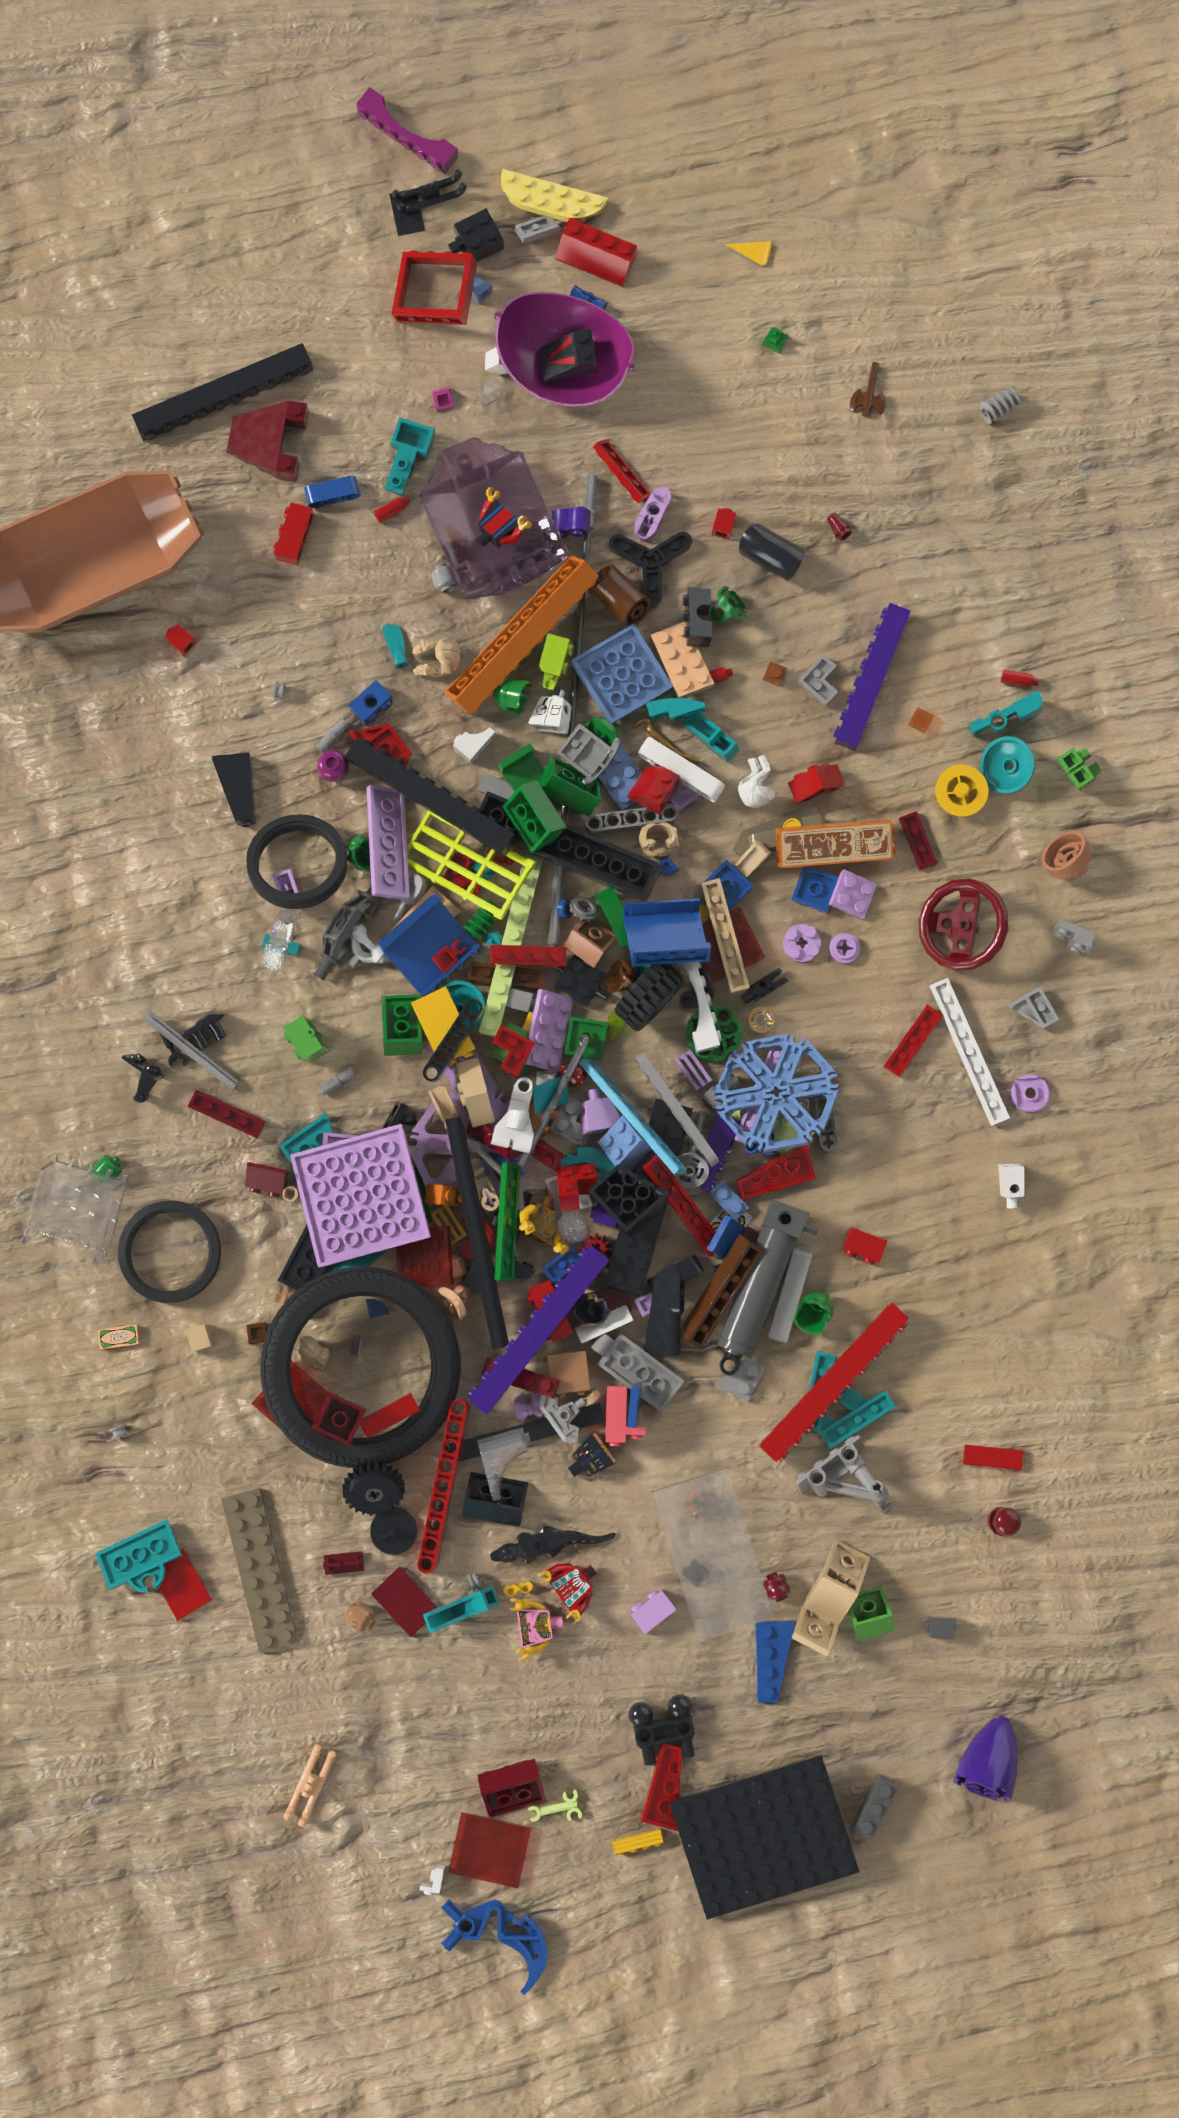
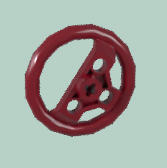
(933, 921)

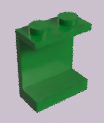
(521, 767)

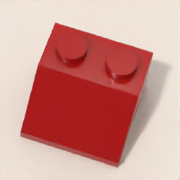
(655, 788)

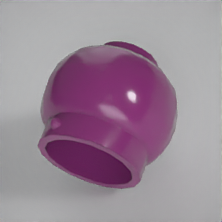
(333, 766)

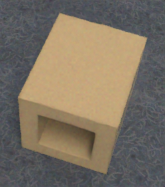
(199, 1337)

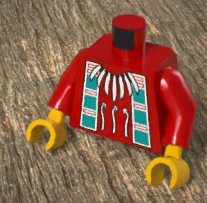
(571, 1586)

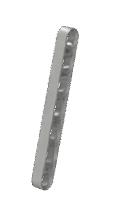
(677, 1109)

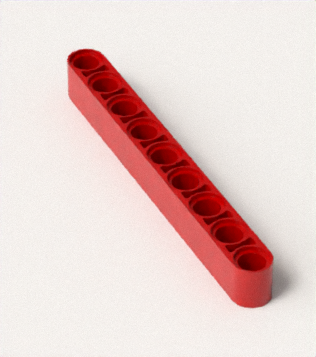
(437, 1492)

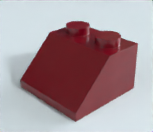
(266, 1179)

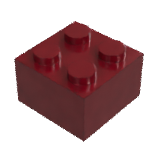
(338, 1418)

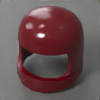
(1006, 1521)

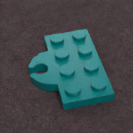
(140, 1558)

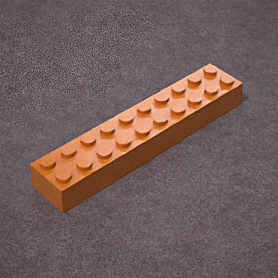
(521, 634)

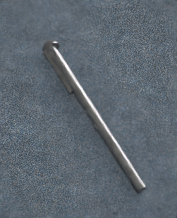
(585, 1040)

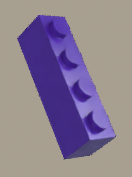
(720, 1142)

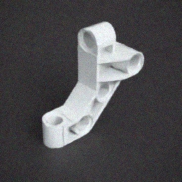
(515, 1127)

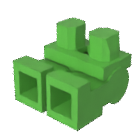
(1075, 768)

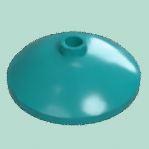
(996, 762)
(461, 993)

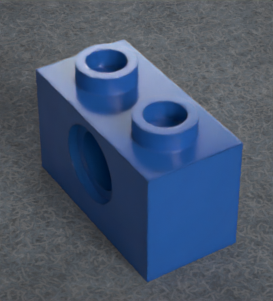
(374, 692)

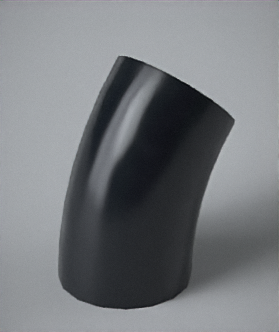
(771, 551)

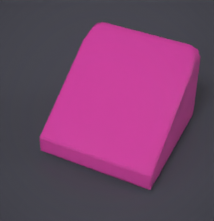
(442, 398)

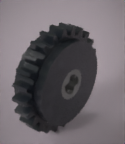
(373, 1488)

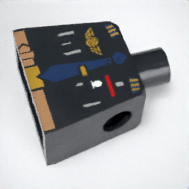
(591, 1457)

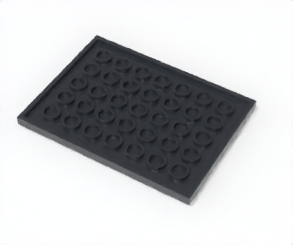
(764, 1836)

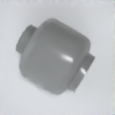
(443, 578)

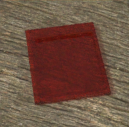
(489, 1849)

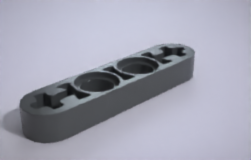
(832, 1138)

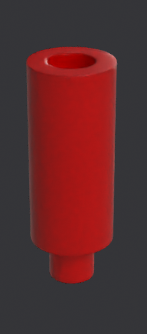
(391, 509)
(720, 674)
(1018, 679)

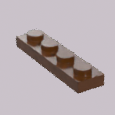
(522, 977)

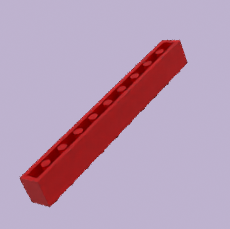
(833, 1382)

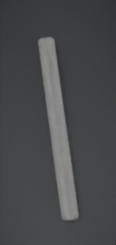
(191, 1051)

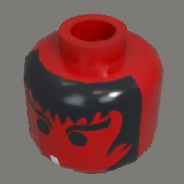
(578, 1076)

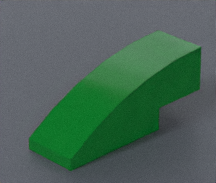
(613, 912)

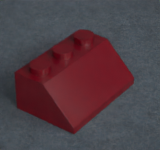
(511, 1787)

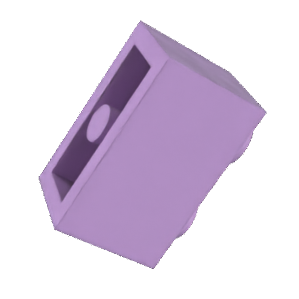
(652, 1611)

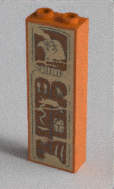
(834, 843)

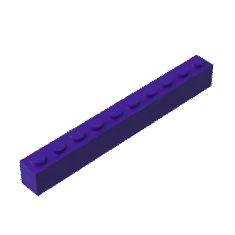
(538, 1330)

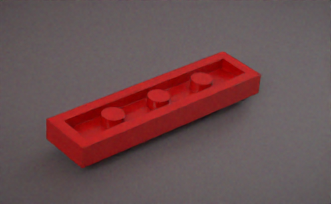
(622, 471)
(527, 956)
(912, 1041)

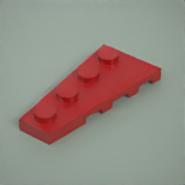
(782, 1172)
(663, 1788)

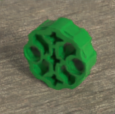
(730, 1025)

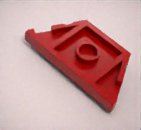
(386, 739)

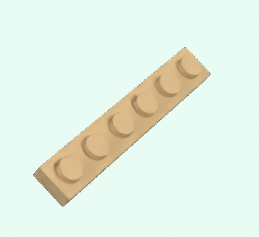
(725, 935)

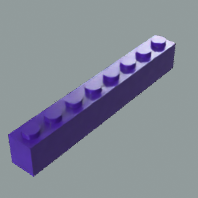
(872, 677)

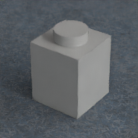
(520, 1001)

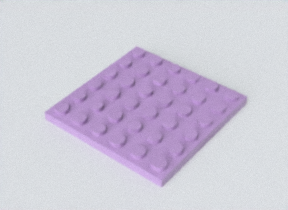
(360, 1196)

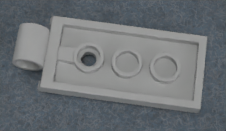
(658, 1381)

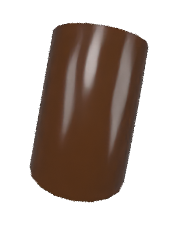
(620, 596)

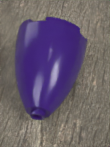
(990, 1761)

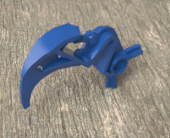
(478, 1917)

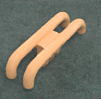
(310, 1785)

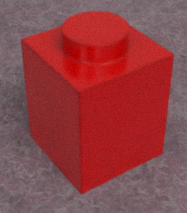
(724, 523)
(180, 639)

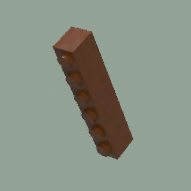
(720, 1291)

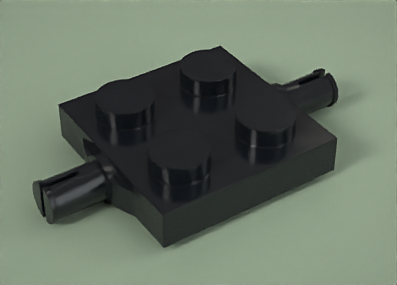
(580, 981)

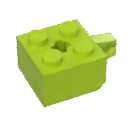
(554, 659)

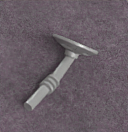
(690, 1164)

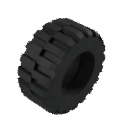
(649, 995)

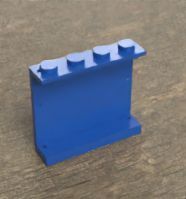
(665, 932)
(420, 938)

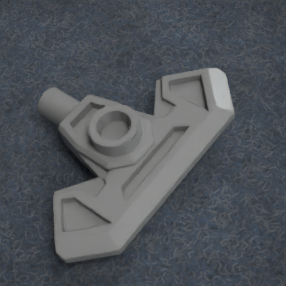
(562, 1416)

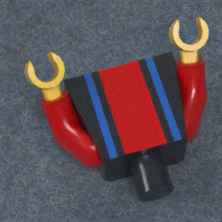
(498, 523)

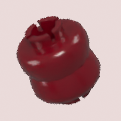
(776, 1586)

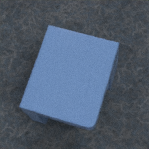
(481, 289)

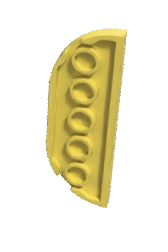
(550, 198)

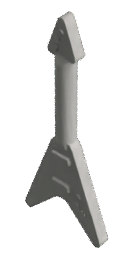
(525, 1183)

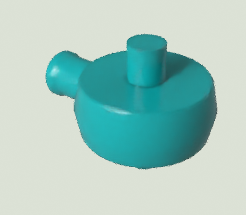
(493, 938)

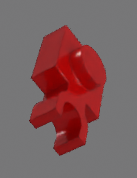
(447, 957)

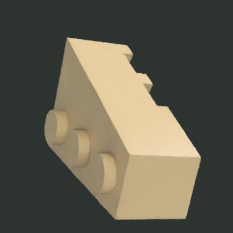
(474, 1092)

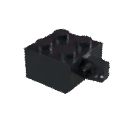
(477, 236)

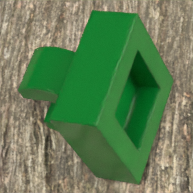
(775, 339)

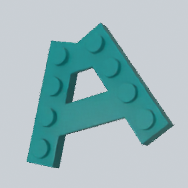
(862, 1410)

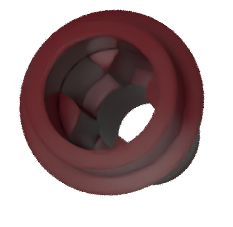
(839, 527)

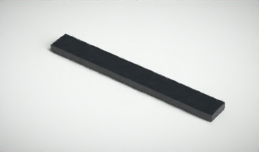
(537, 1430)

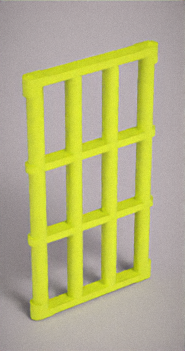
(476, 878)

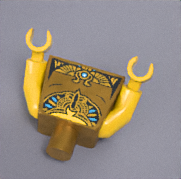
(540, 1224)

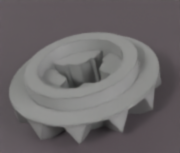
(579, 904)

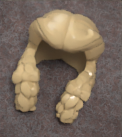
(446, 652)
(658, 839)

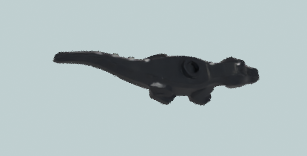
(548, 1542)

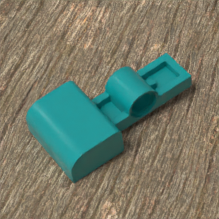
(411, 441)
(1023, 709)

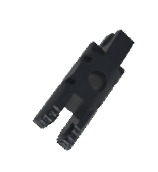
(755, 991)

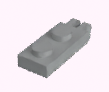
(538, 228)

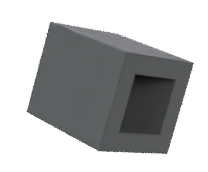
(940, 1627)

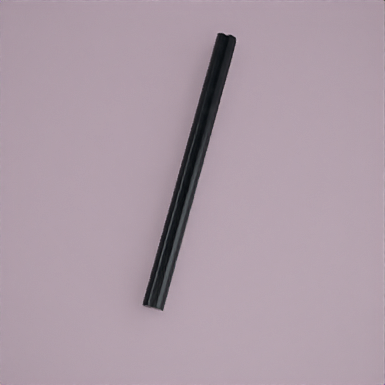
(477, 1232)

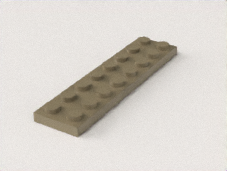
(259, 1570)

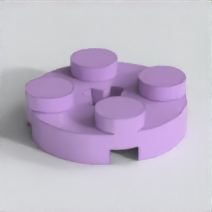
(794, 951)

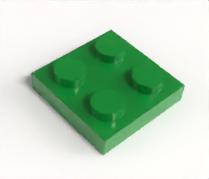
(593, 1028)

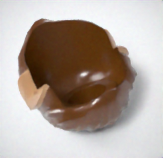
(620, 976)

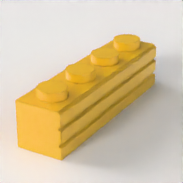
(637, 1841)

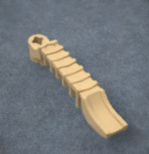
(446, 1111)

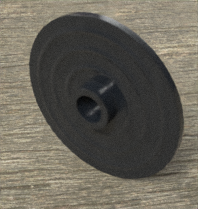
(393, 1531)

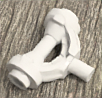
(359, 935)

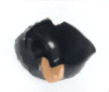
(591, 1309)

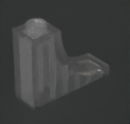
(499, 1452)

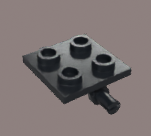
(149, 1075)

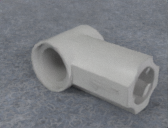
(709, 1095)

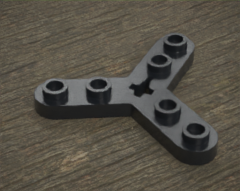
(662, 553)

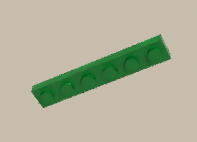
(507, 1222)

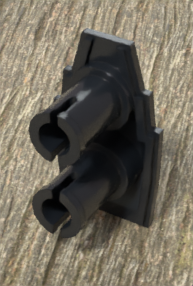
(209, 1020)

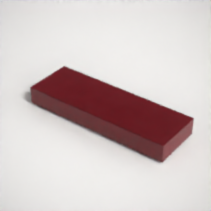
(917, 841)

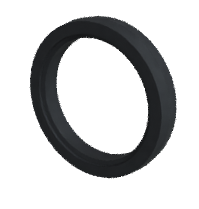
(288, 824)
(130, 1231)

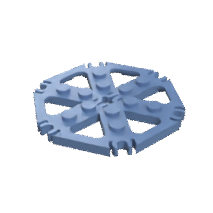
(783, 1081)

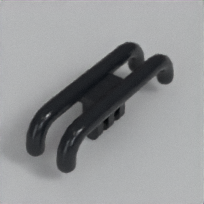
(430, 193)

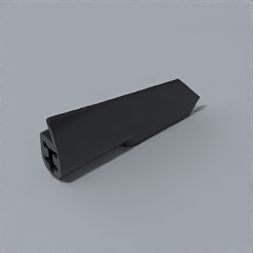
(665, 1313)

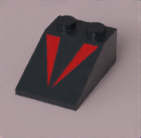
(569, 356)

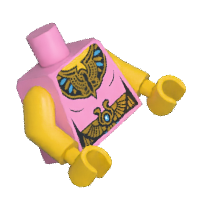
(534, 1626)

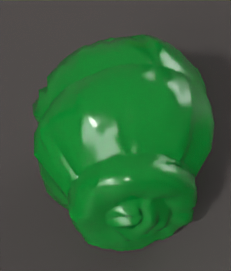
(359, 853)

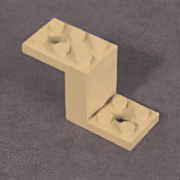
(831, 1597)

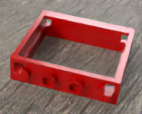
(435, 316)

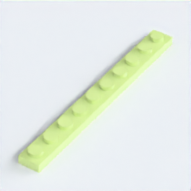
(513, 935)

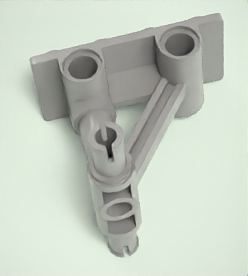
(838, 1465)

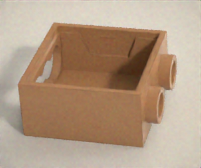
(571, 1371)

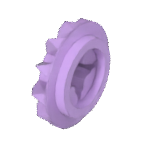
(850, 942)

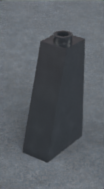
(236, 778)

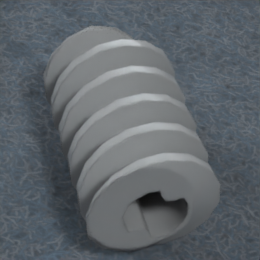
(999, 403)

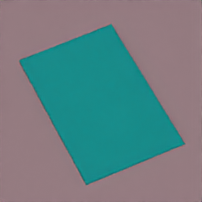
(544, 1092)

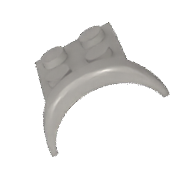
(587, 753)

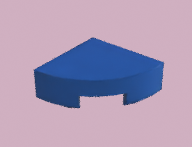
(668, 867)
(376, 1308)

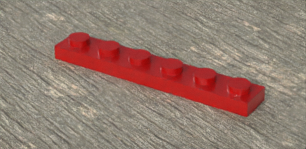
(681, 1202)

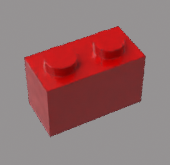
(864, 1245)

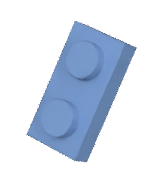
(728, 1200)

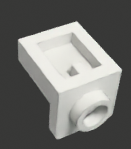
(437, 1878)

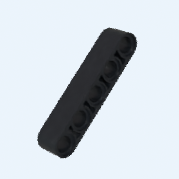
(454, 1030)

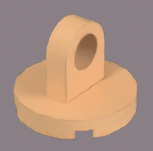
(453, 1301)

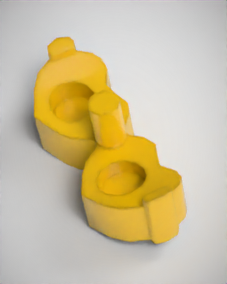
(524, 1587)

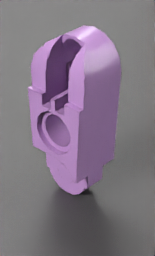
(659, 501)

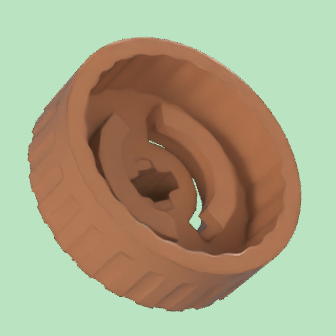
(1061, 858)

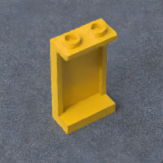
(436, 1016)

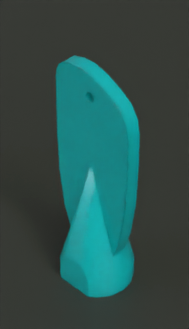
(395, 644)

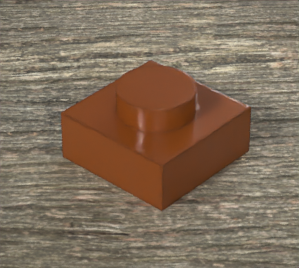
(775, 674)

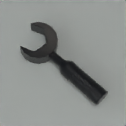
(174, 1055)

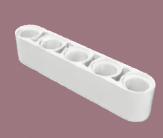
(690, 774)

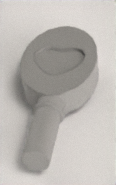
(417, 888)

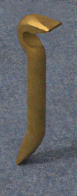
(654, 734)

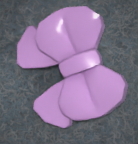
(523, 1409)

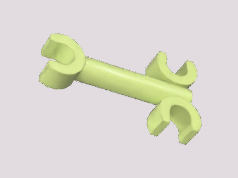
(570, 1805)

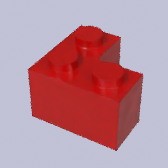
(816, 781)
(573, 1182)

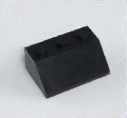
(480, 1504)

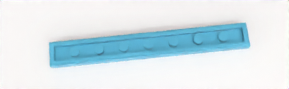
(633, 1116)

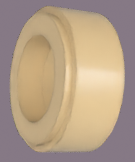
(591, 1396)

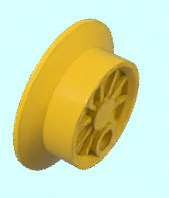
(961, 790)

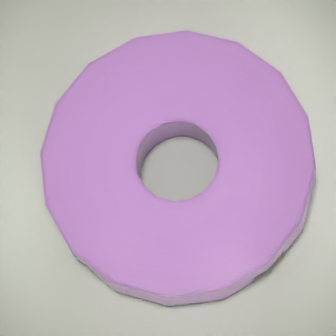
(1041, 1093)

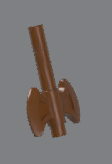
(868, 400)

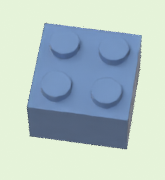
(624, 1145)

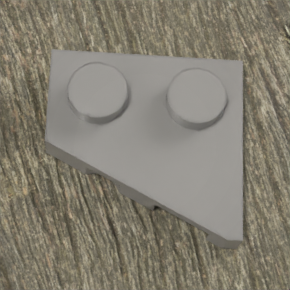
(1035, 1008)
(744, 1381)

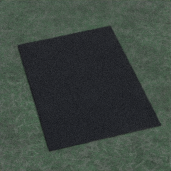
(407, 222)

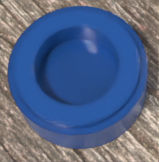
(563, 909)

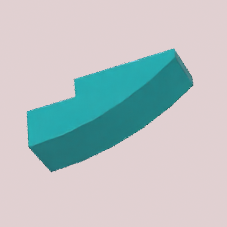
(675, 708)
(712, 737)

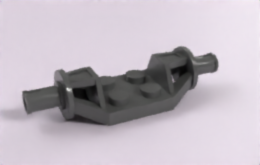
(339, 930)

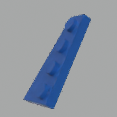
(772, 1650)

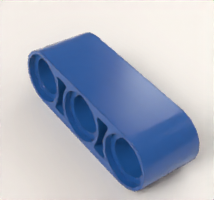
(332, 491)

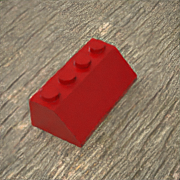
(596, 252)

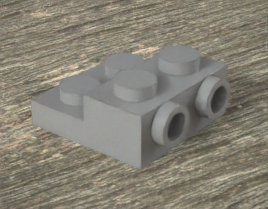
(1079, 939)

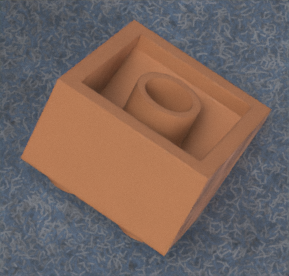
(590, 941)

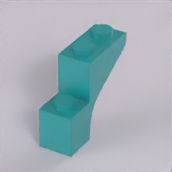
(461, 1609)

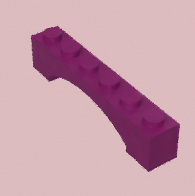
(438, 153)

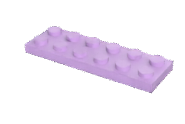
(387, 843)

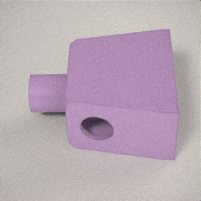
(597, 1114)

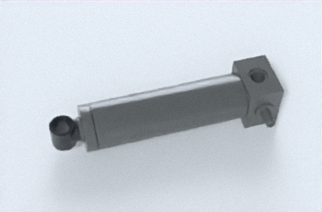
(760, 1287)

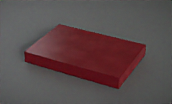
(404, 1601)

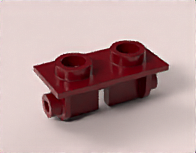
(343, 1563)

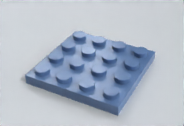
(621, 674)

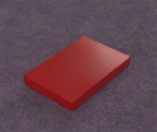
(183, 1587)

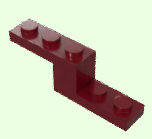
(543, 1151)

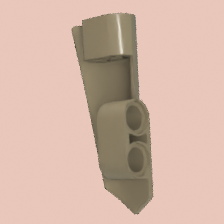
(767, 834)

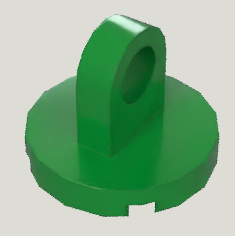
(730, 604)
(603, 729)

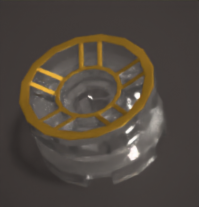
(768, 1017)

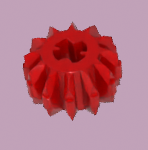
(602, 1248)

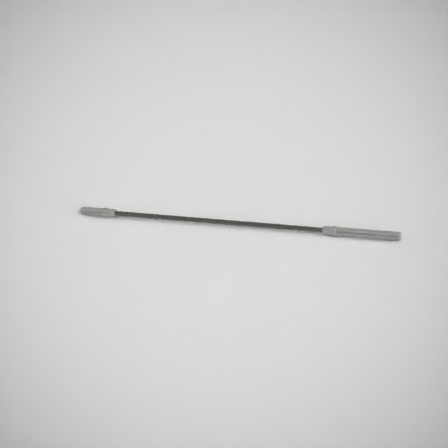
(559, 872)

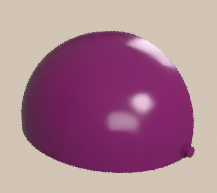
(546, 316)

